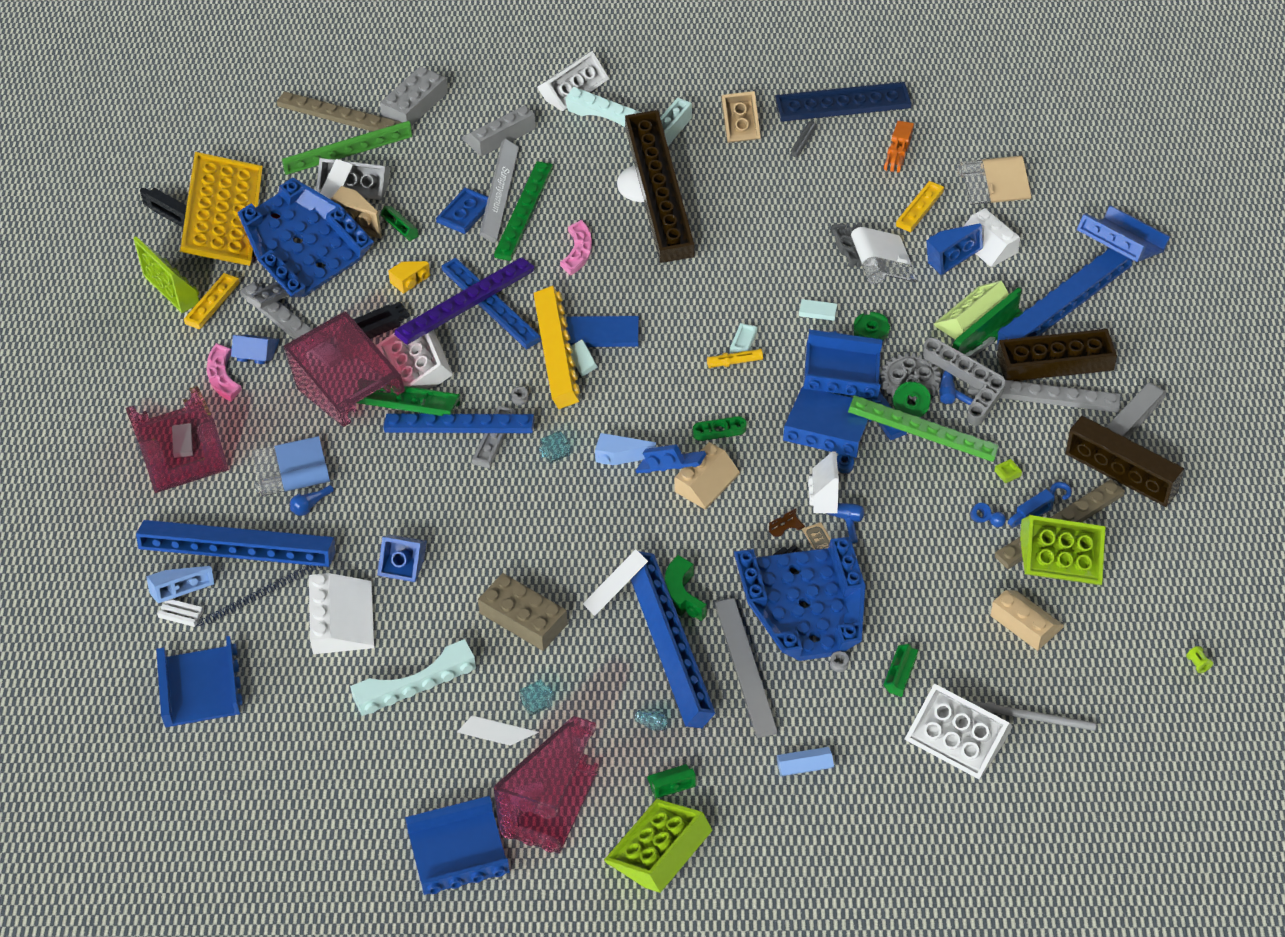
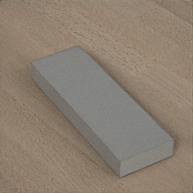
(267, 295)

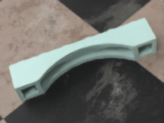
(586, 103)
(376, 694)

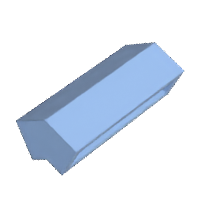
(805, 761)

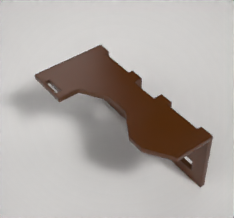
(793, 523)

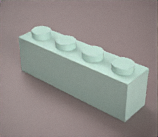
(676, 118)

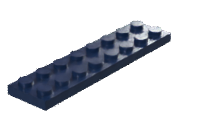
(842, 101)

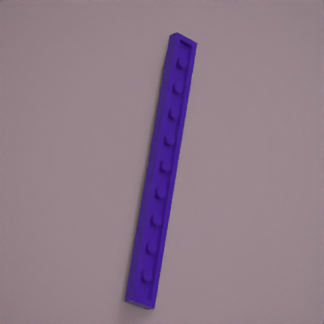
(463, 301)

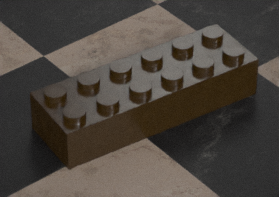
(1056, 355)
(1124, 461)

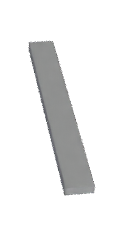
(745, 668)

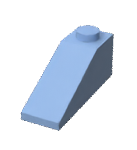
(619, 449)
(178, 582)

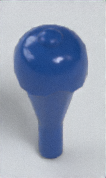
(301, 504)

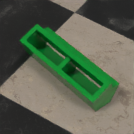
(412, 231)
(900, 669)

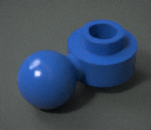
(845, 467)
(997, 519)

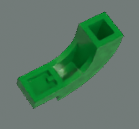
(676, 577)

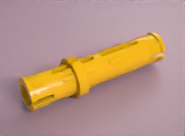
(734, 358)

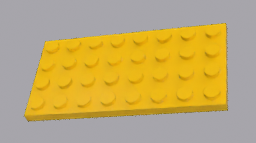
(215, 196)

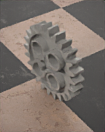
(909, 370)

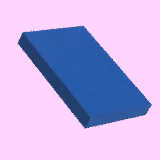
(463, 211)

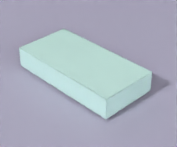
(818, 309)
(744, 338)
(583, 358)

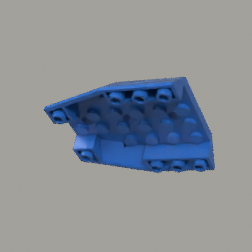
(323, 226)
(826, 581)

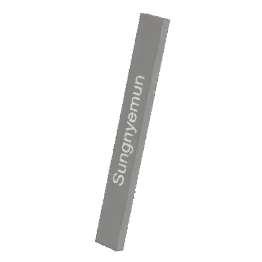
(499, 191)

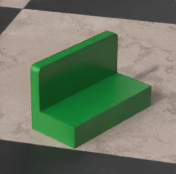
(672, 781)

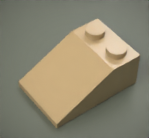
(740, 116)
(359, 209)

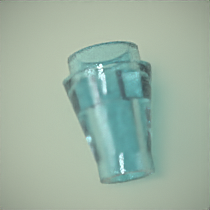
(652, 719)

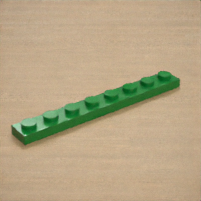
(523, 211)

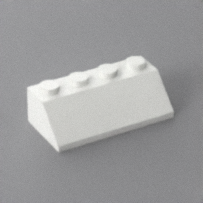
(583, 73)

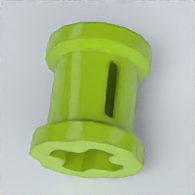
(1199, 659)

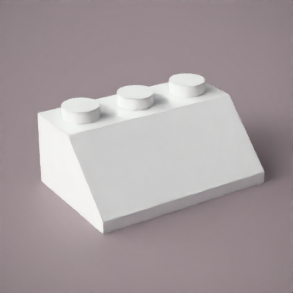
(998, 239)
(824, 485)

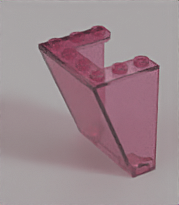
(339, 367)
(156, 444)
(547, 788)

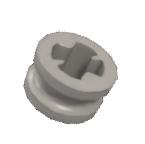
(519, 391)
(839, 656)

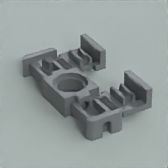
(844, 237)

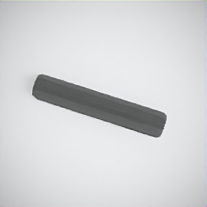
(803, 139)

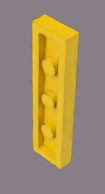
(919, 206)
(211, 301)

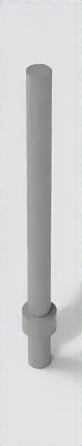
(992, 708)

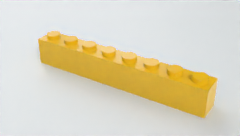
(556, 347)

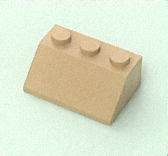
(707, 480)
(1025, 618)

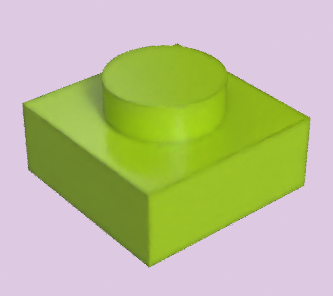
(1008, 471)

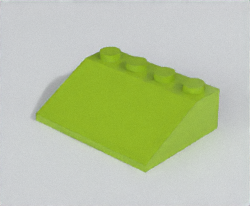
(166, 278)
(1062, 549)
(659, 844)

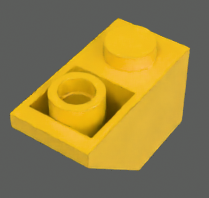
(408, 274)

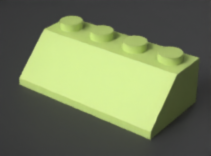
(971, 308)

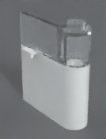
(882, 255)

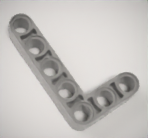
(967, 375)

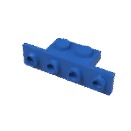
(667, 458)

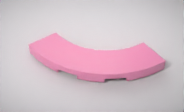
(581, 250)
(217, 373)

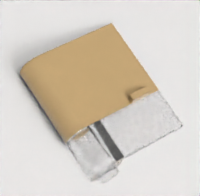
(995, 179)

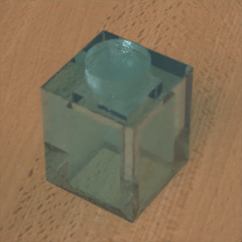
(554, 447)
(536, 697)

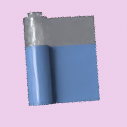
(290, 466)

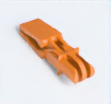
(899, 146)

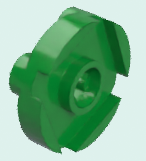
(875, 319)
(912, 389)

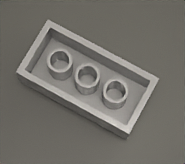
(414, 96)

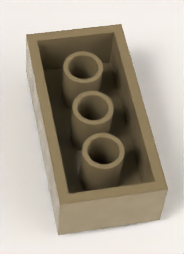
(522, 611)

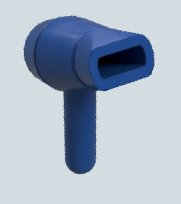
(948, 391)
(850, 513)

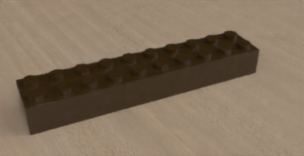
(659, 186)

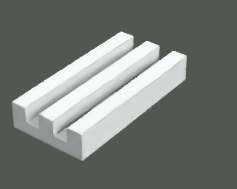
(181, 609)

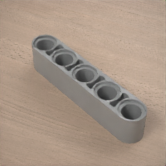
(1137, 410)

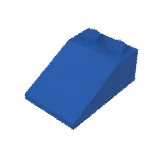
(953, 246)

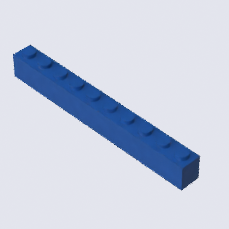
(1067, 296)
(236, 543)
(672, 644)

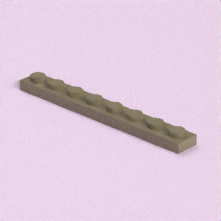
(333, 112)
(1076, 512)

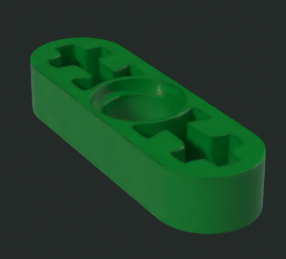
(714, 434)

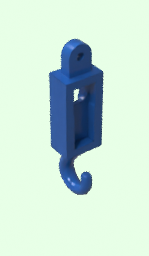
(1039, 504)

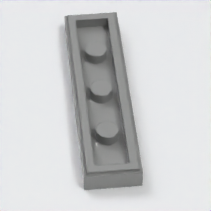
(490, 443)

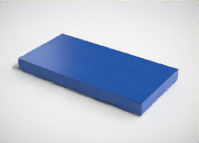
(604, 330)

